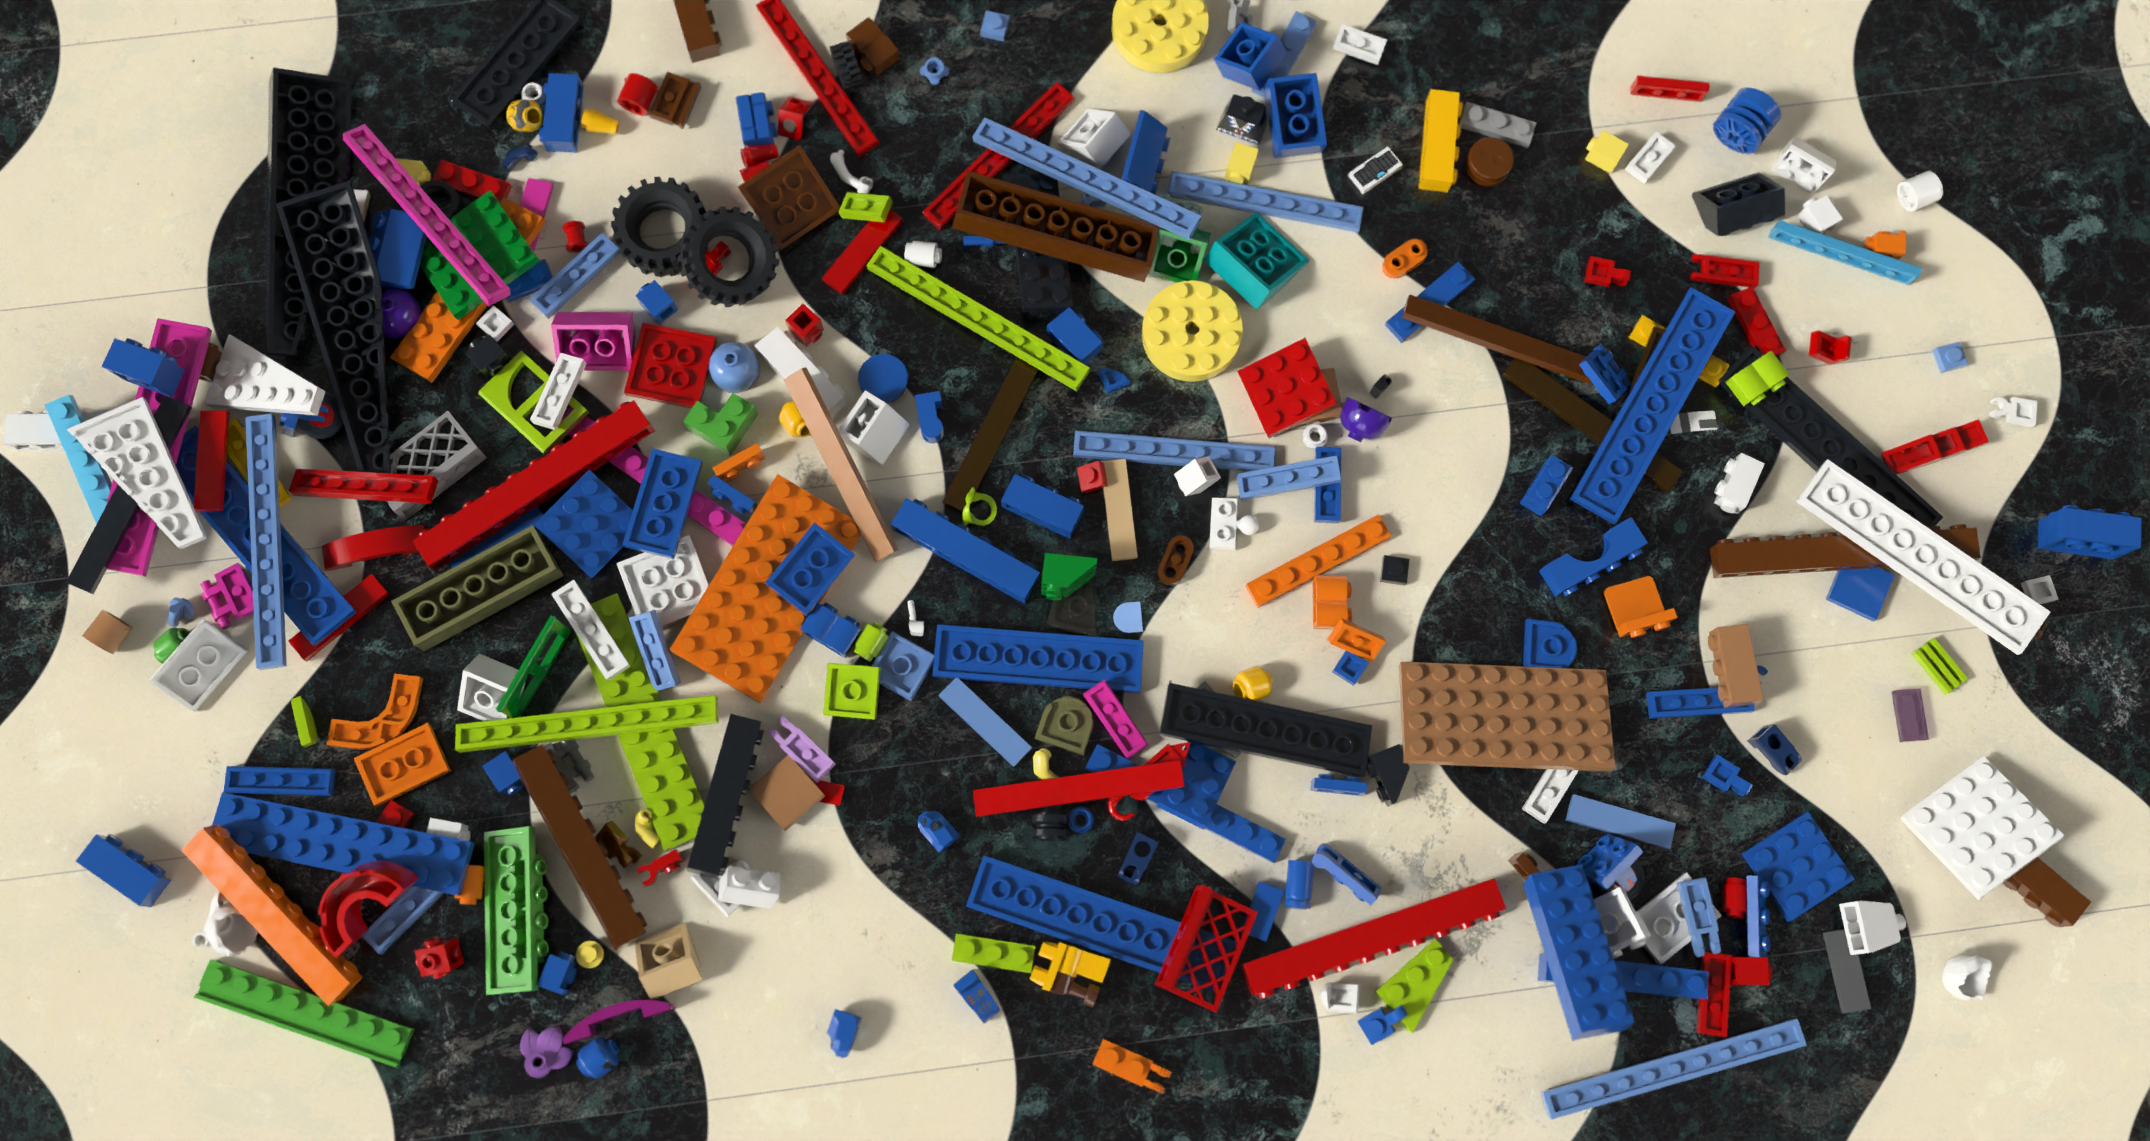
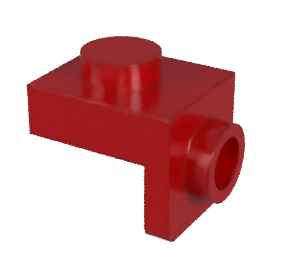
(1828, 348)

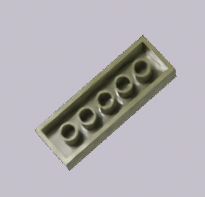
(477, 588)

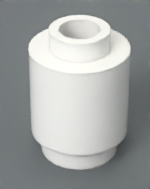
(923, 254)

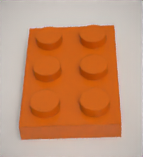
(402, 764)

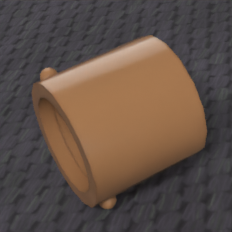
(107, 631)

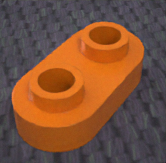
(1406, 257)

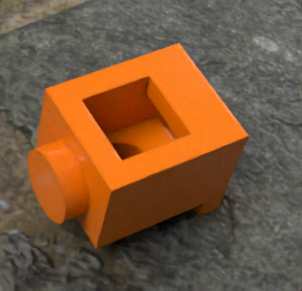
(1887, 244)

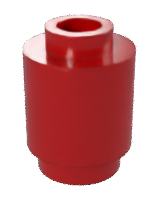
(1735, 897)

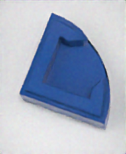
(1113, 380)

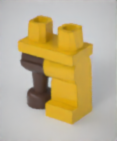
(1065, 966)

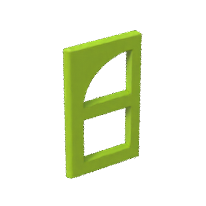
(498, 395)

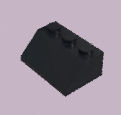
(1740, 203)

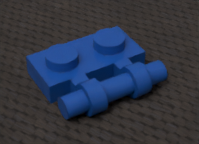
(1605, 374)

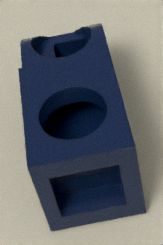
(1776, 749)
(1137, 858)

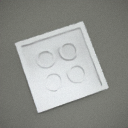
(664, 583)

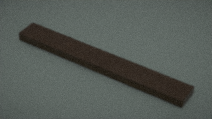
(1580, 415)
(993, 430)

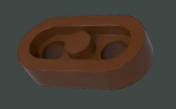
(1175, 561)

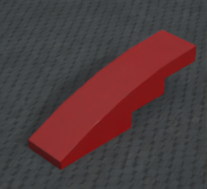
(1935, 447)

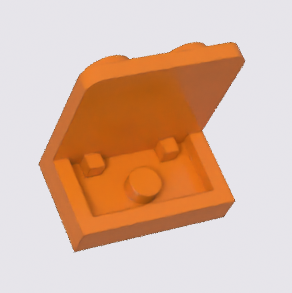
(1637, 607)

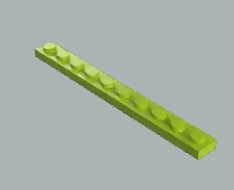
(978, 318)
(587, 723)

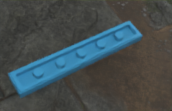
(1844, 252)

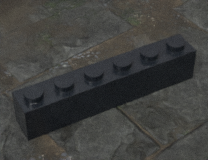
(724, 796)

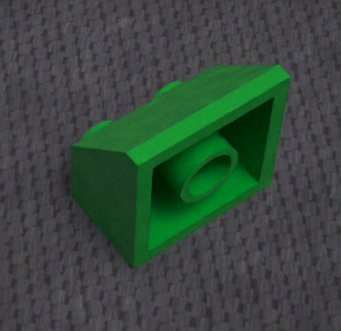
(1177, 257)
(1065, 574)

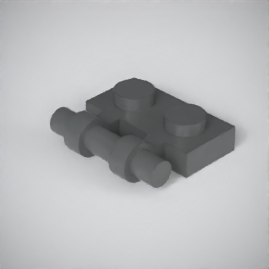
(581, 767)

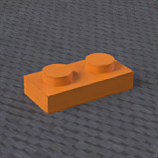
(748, 458)
(1356, 639)

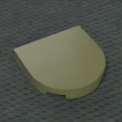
(1066, 724)

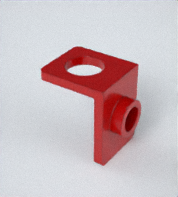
(793, 110)

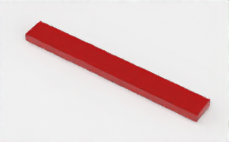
(818, 76)
(991, 163)
(1079, 788)

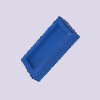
(1266, 903)

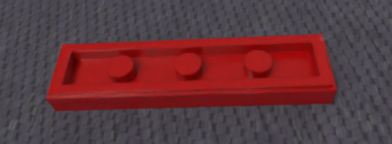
(860, 252)
(211, 461)
(362, 598)

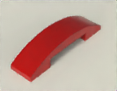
(370, 545)

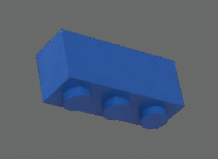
(561, 113)
(1042, 505)
(124, 869)

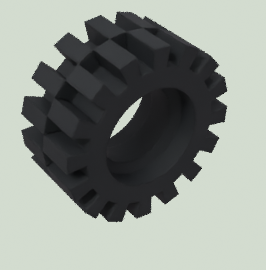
(846, 64)

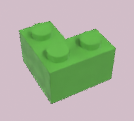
(722, 428)

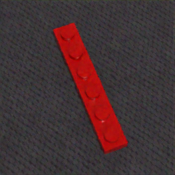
(363, 485)

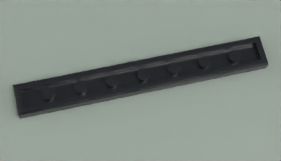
(121, 510)

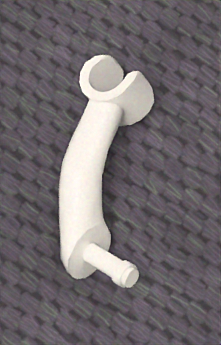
(863, 185)
(217, 902)

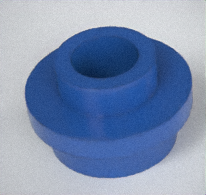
(1080, 811)

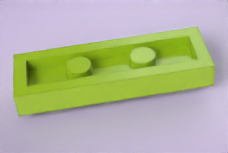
(993, 953)

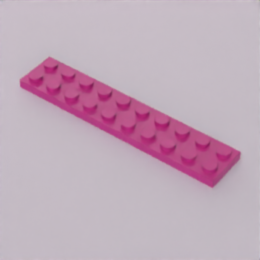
(189, 346)

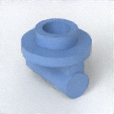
(1092, 201)
(179, 609)

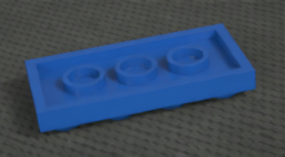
(662, 503)

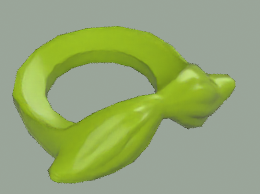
(974, 496)

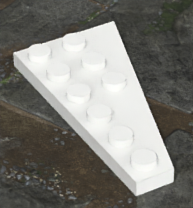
(258, 383)
(138, 459)

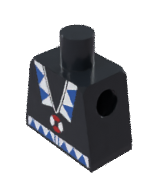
(1244, 119)

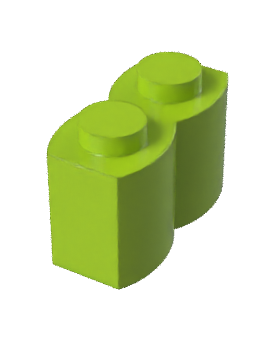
(1758, 378)

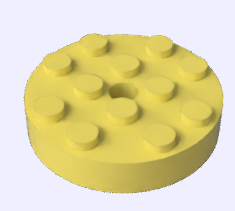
(1160, 47)
(1189, 355)

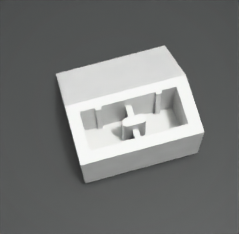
(1804, 165)
(873, 428)

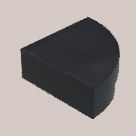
(1380, 386)

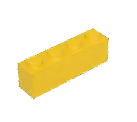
(1439, 140)

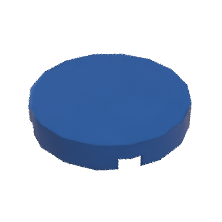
(883, 377)

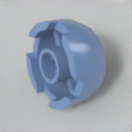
(734, 367)

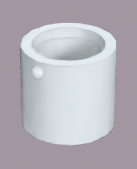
(1920, 191)

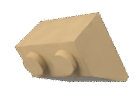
(667, 961)

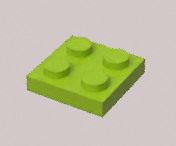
(852, 691)

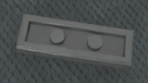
(1846, 973)

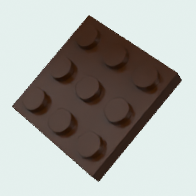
(789, 197)

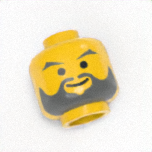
(525, 115)

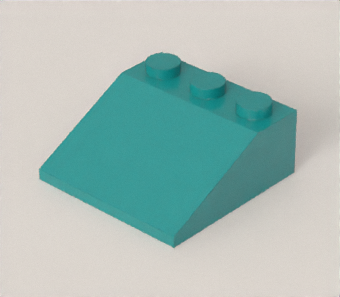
(1255, 260)

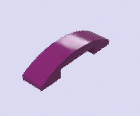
(586, 1028)

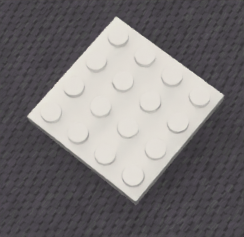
(1981, 827)

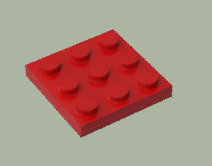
(670, 365)
(1287, 388)

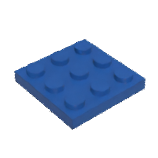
(587, 524)
(1798, 866)

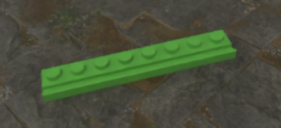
(304, 1013)

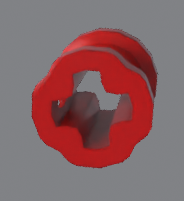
(575, 236)

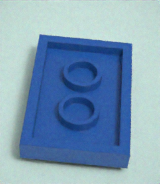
(810, 569)
(1204, 782)

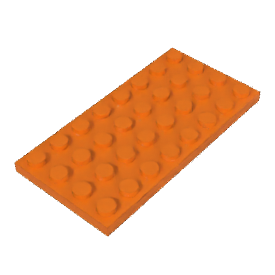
(742, 625)

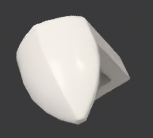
(1340, 997)

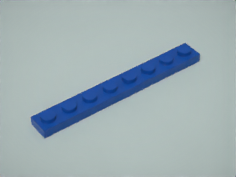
(1222, 821)

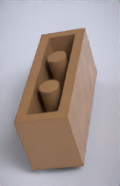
(1735, 666)

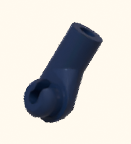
(517, 154)

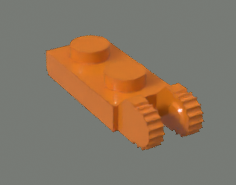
(1128, 1065)

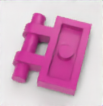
(238, 593)

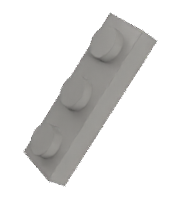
(1497, 124)

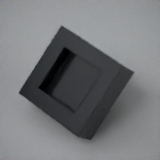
(1394, 570)

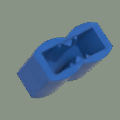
(831, 629)

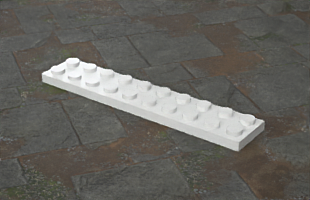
(1923, 557)

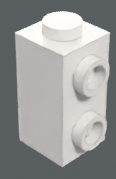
(1738, 483)

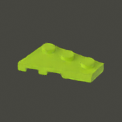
(1416, 983)

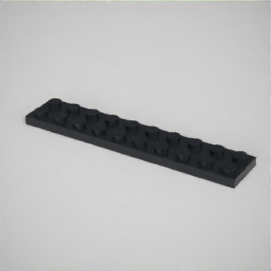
(1819, 438)

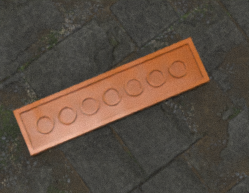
(437, 331)

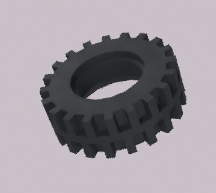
(637, 207)
(754, 238)

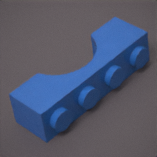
(1619, 542)

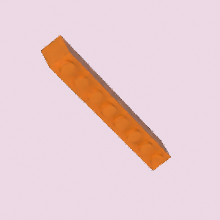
(271, 913)

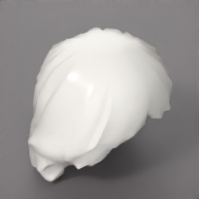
(229, 931)
(1966, 976)

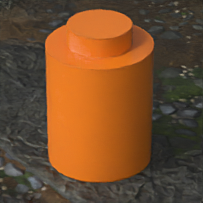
(472, 886)

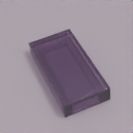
(1910, 715)

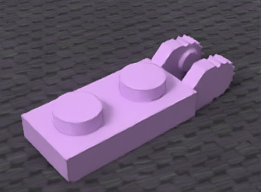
(803, 751)

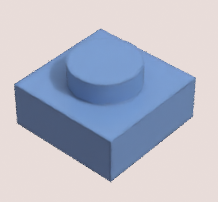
(994, 26)
(1950, 357)

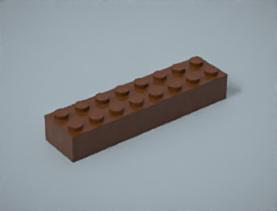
(1056, 226)

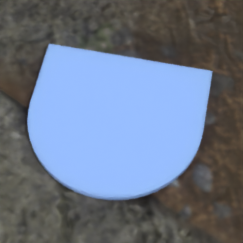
(1128, 617)

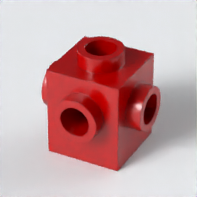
(438, 957)

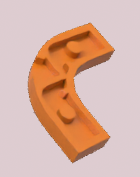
(388, 725)

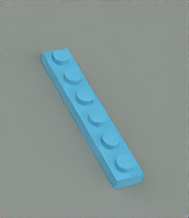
(88, 471)

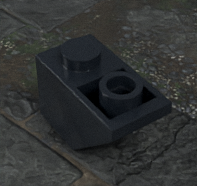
(1389, 773)

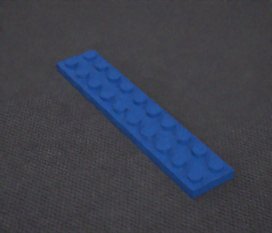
(1652, 405)
(309, 595)
(342, 841)
(1086, 919)

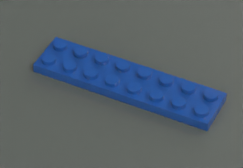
(1037, 658)

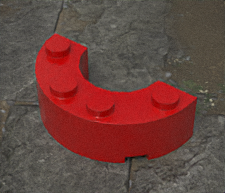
(343, 900)

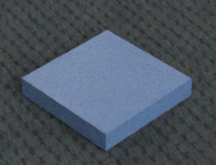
(903, 666)

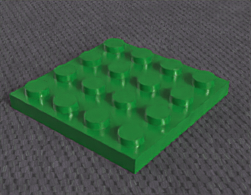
(494, 238)

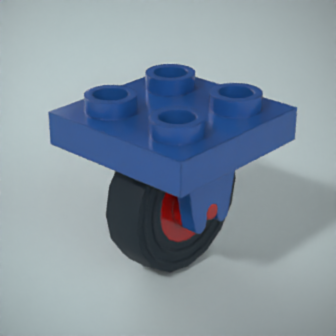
(319, 426)
(1614, 865)

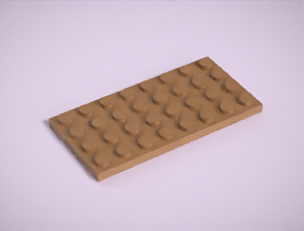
(1505, 716)

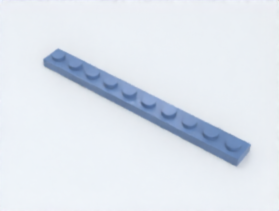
(1087, 178)
(265, 542)
(1673, 1068)

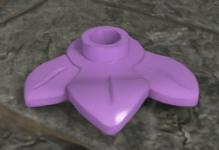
(545, 1047)

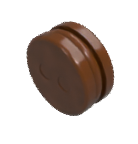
(1489, 161)

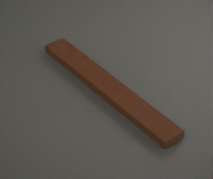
(1494, 337)

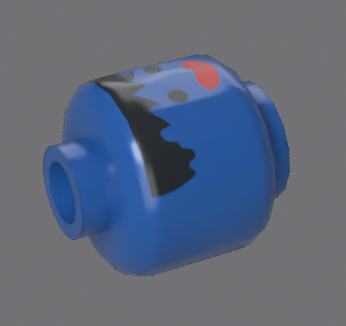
(598, 1057)

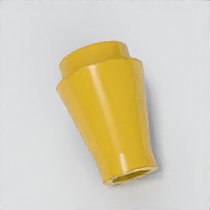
(599, 122)

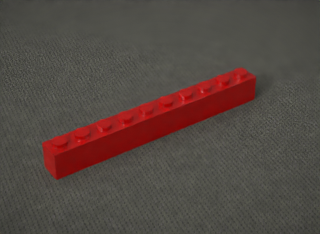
(533, 485)
(1373, 937)

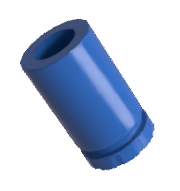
(1299, 884)

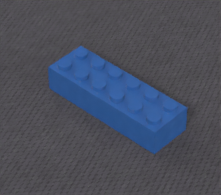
(1577, 952)

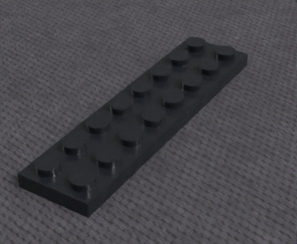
(1265, 730)

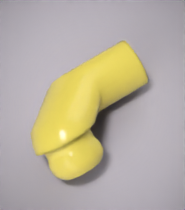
(643, 828)

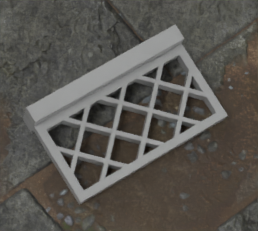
(451, 470)

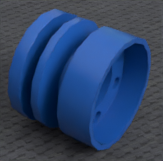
(1747, 120)

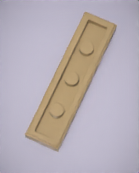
(1119, 511)

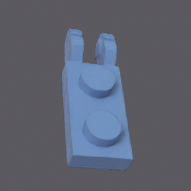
(1699, 914)

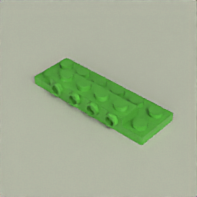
(513, 910)

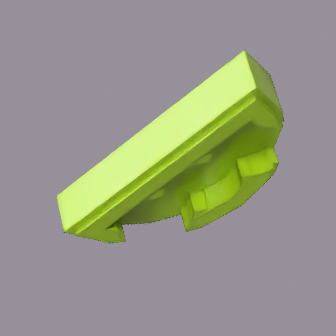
(305, 722)

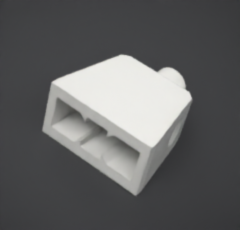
(1871, 925)

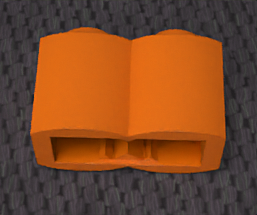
(1330, 601)

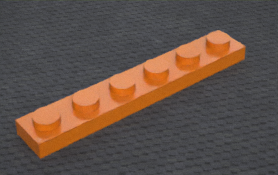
(1318, 561)

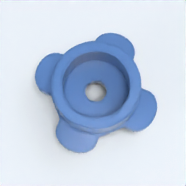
(930, 65)

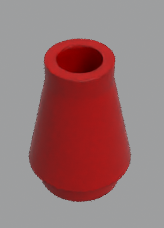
(756, 154)

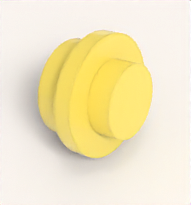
(589, 954)

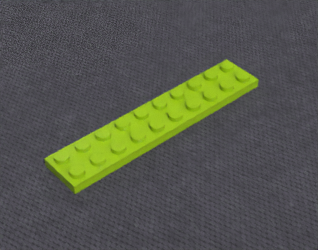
(652, 755)

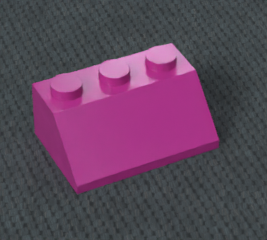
(598, 338)

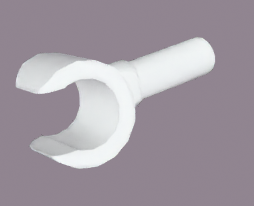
(916, 627)

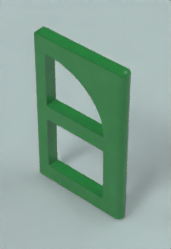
(510, 703)

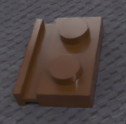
(675, 100)

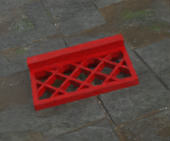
(1184, 941)

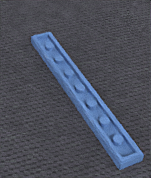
(1265, 201)
(1172, 451)

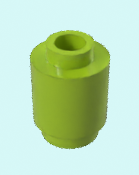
(871, 641)

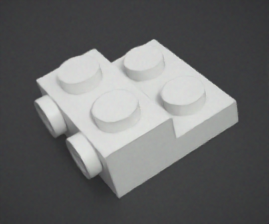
(1621, 922)

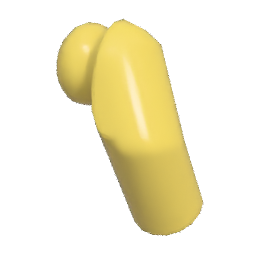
(1041, 764)

